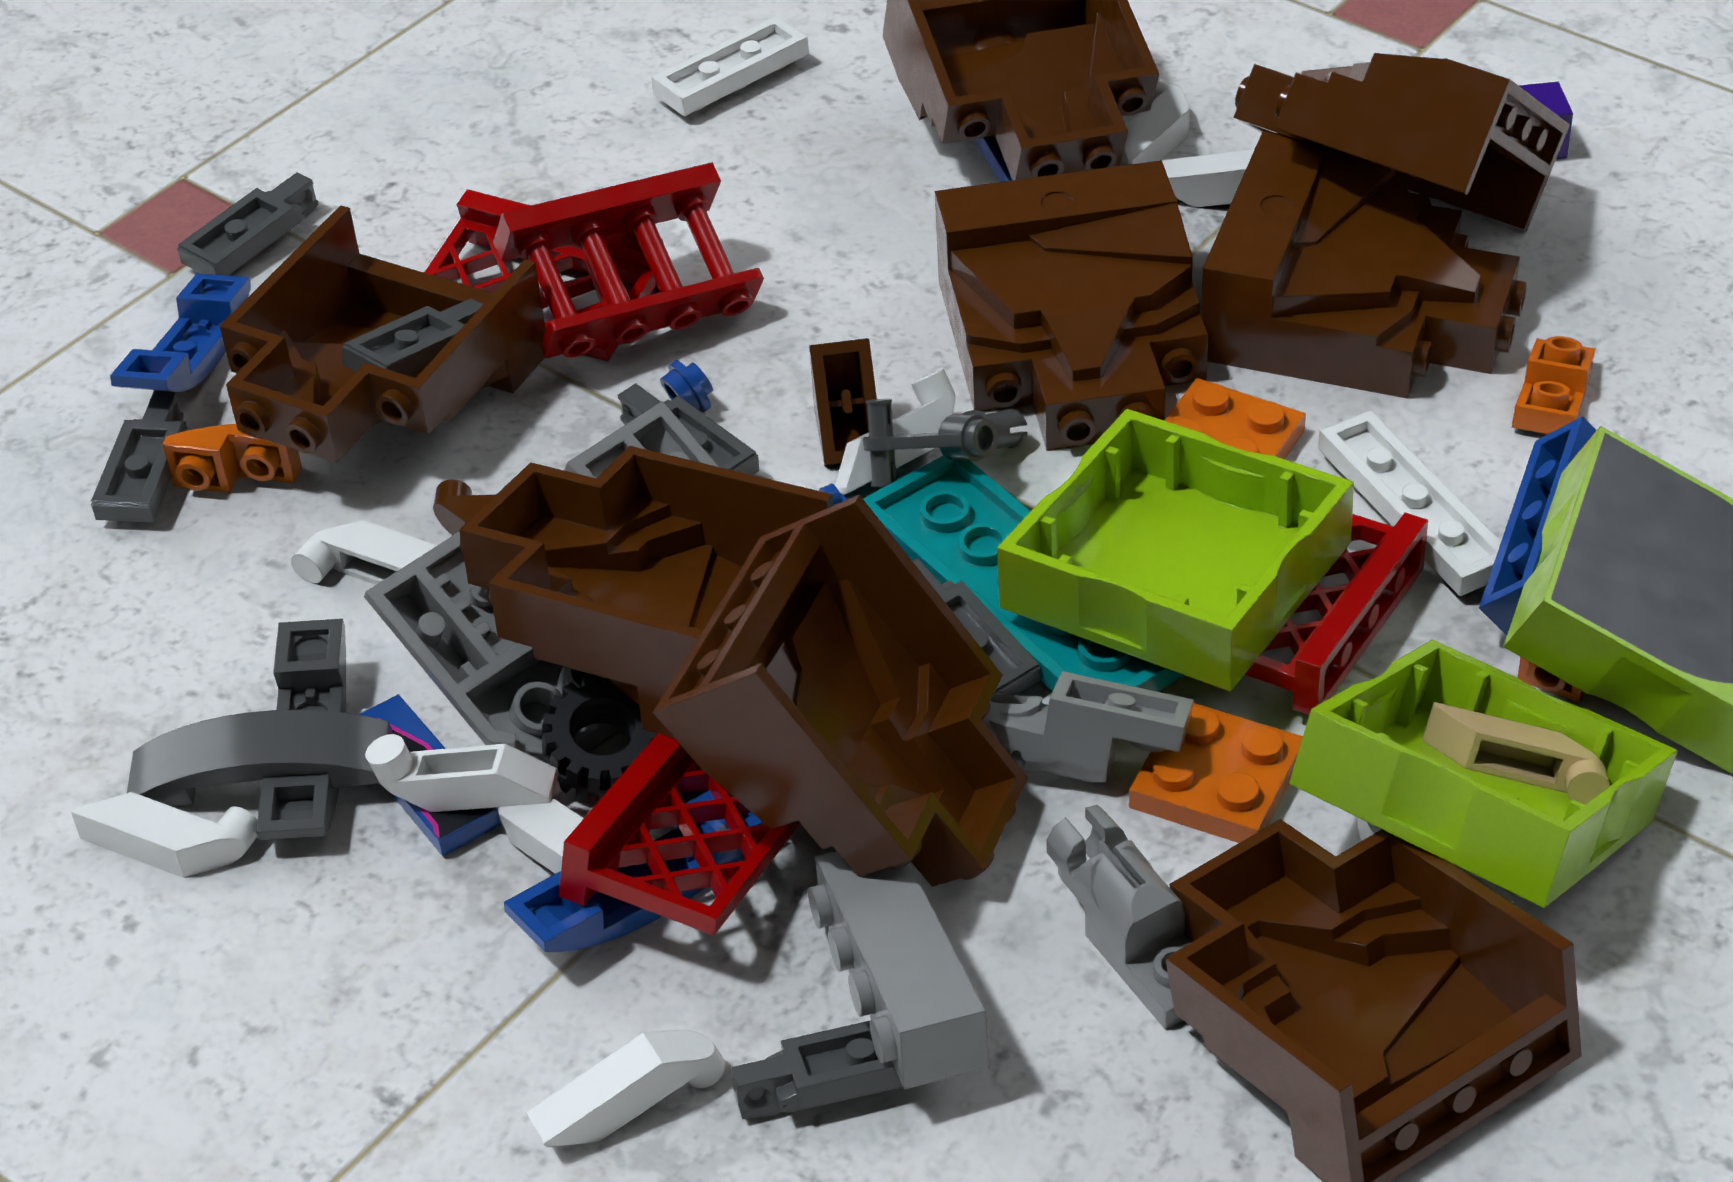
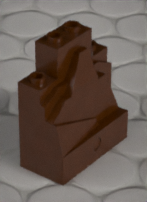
(1029, 72)
(1431, 119)
(1350, 276)
(1071, 296)
(293, 330)
(624, 563)
(849, 702)
(1370, 994)

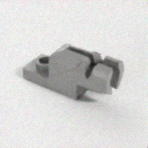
(1083, 723)
(1127, 906)

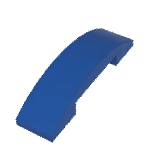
(193, 342)
(568, 926)

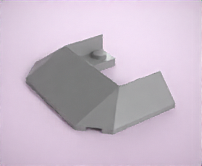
(453, 625)

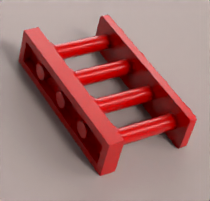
(636, 209)

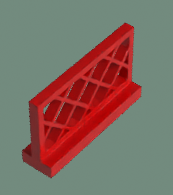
(478, 225)
(1349, 612)
(650, 799)

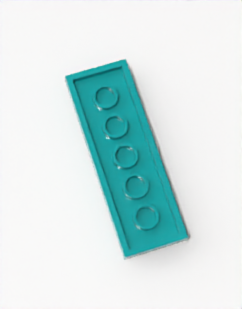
(953, 524)

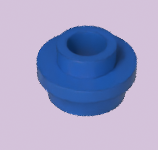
(689, 384)

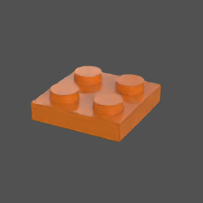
(1239, 419)
(1222, 778)

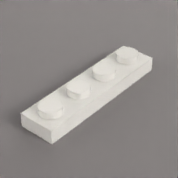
(1399, 482)

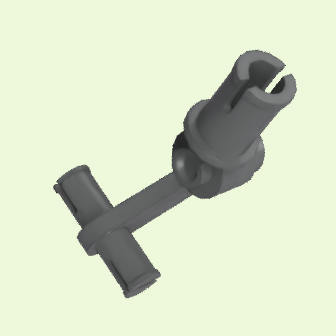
(959, 437)

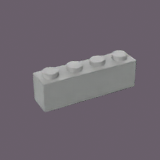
(901, 971)

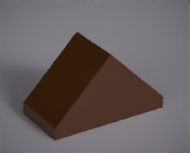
(841, 386)

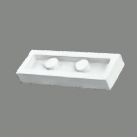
(730, 65)

